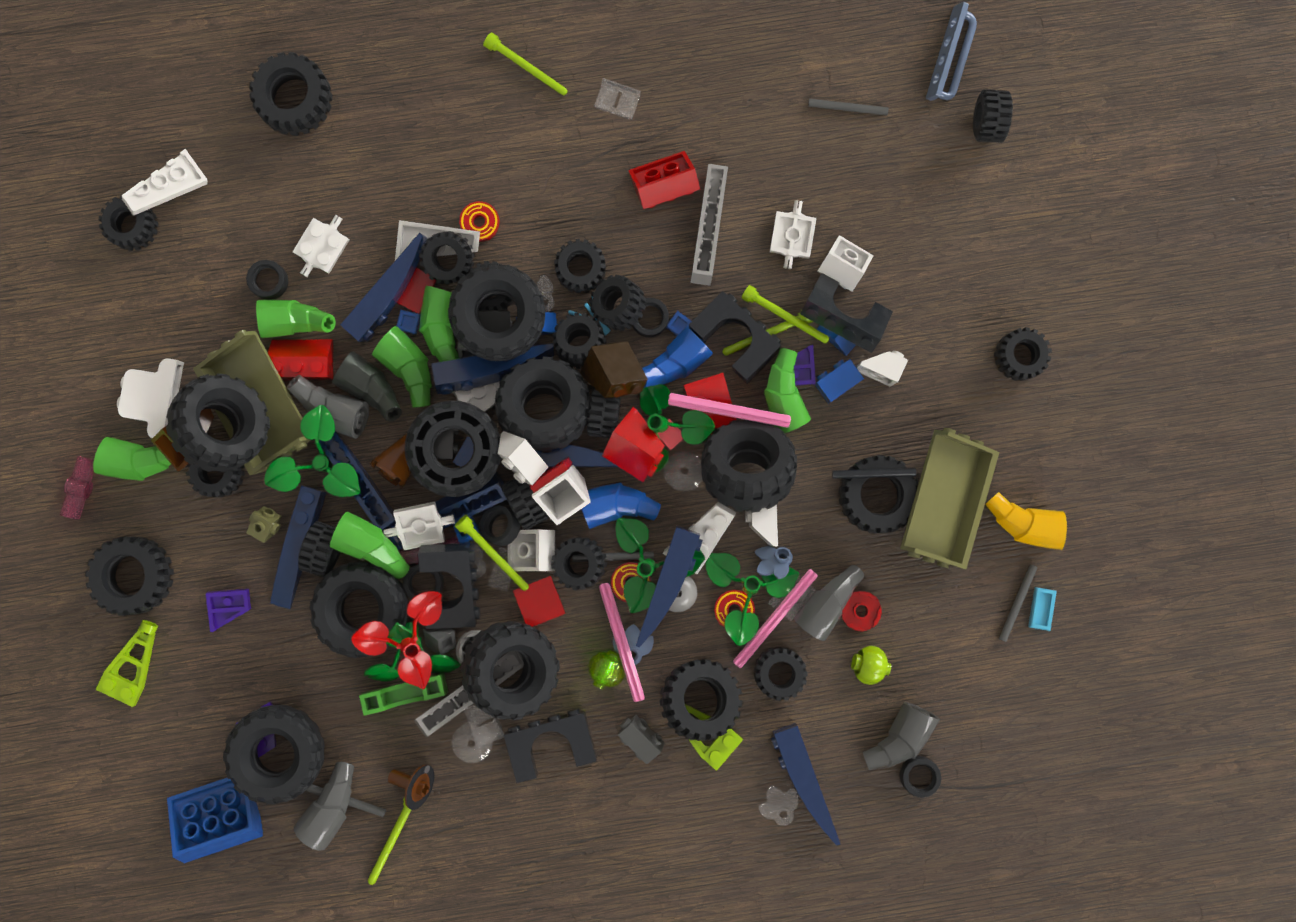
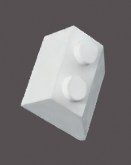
(845, 263)
(884, 368)
(521, 458)
(764, 524)
(532, 550)

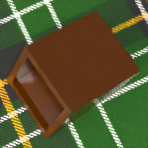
(163, 441)

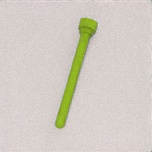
(493, 43)
(752, 295)
(773, 330)
(465, 525)
(389, 844)

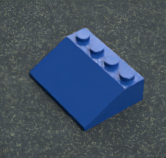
(211, 820)

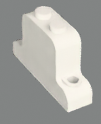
(150, 394)

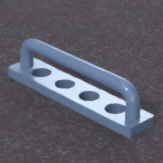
(947, 51)

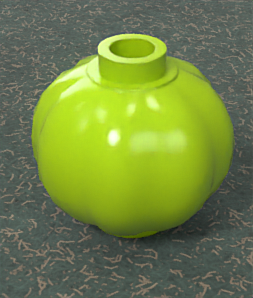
(870, 665)

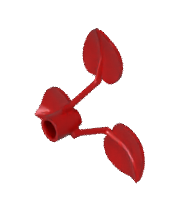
(417, 664)

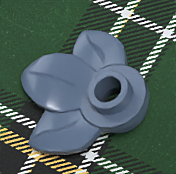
(772, 563)
(632, 634)

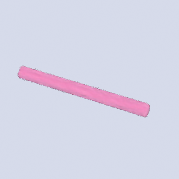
(729, 410)
(775, 618)
(621, 642)

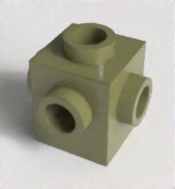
(264, 524)

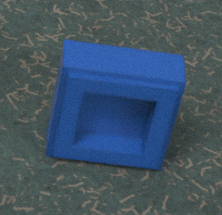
(408, 322)
(678, 323)

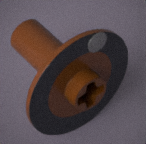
(416, 786)

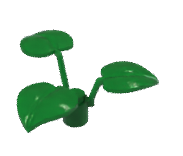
(696, 424)
(340, 481)
(637, 590)
(743, 625)
(387, 673)

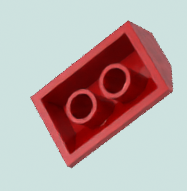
(664, 180)
(303, 357)

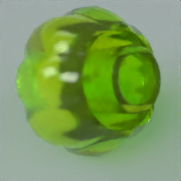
(606, 669)

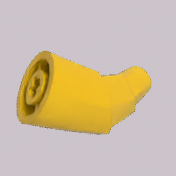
(1031, 525)

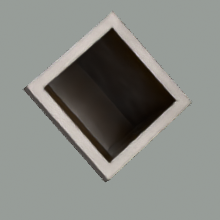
(614, 370)

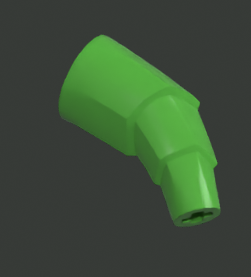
(289, 317)
(436, 324)
(407, 362)
(782, 393)
(128, 460)
(366, 541)

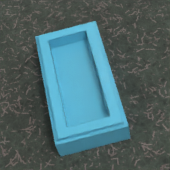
(1042, 609)

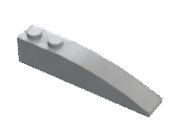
(709, 225)
(459, 700)

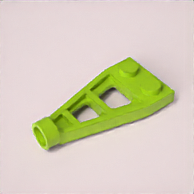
(120, 687)
(720, 748)

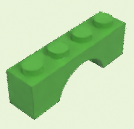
(401, 694)

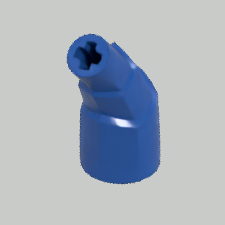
(678, 360)
(616, 500)

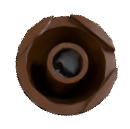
(393, 463)

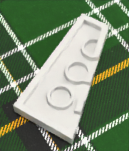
(171, 181)
(409, 230)
(711, 528)

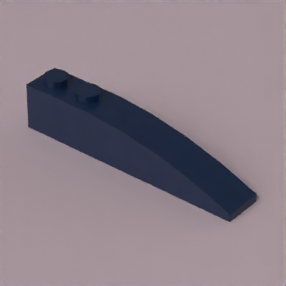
(382, 297)
(476, 372)
(578, 455)
(370, 498)
(468, 505)
(673, 573)
(288, 575)
(800, 770)

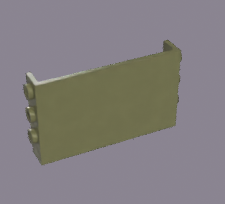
(249, 361)
(949, 499)

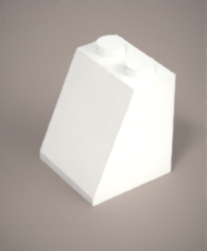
(563, 495)

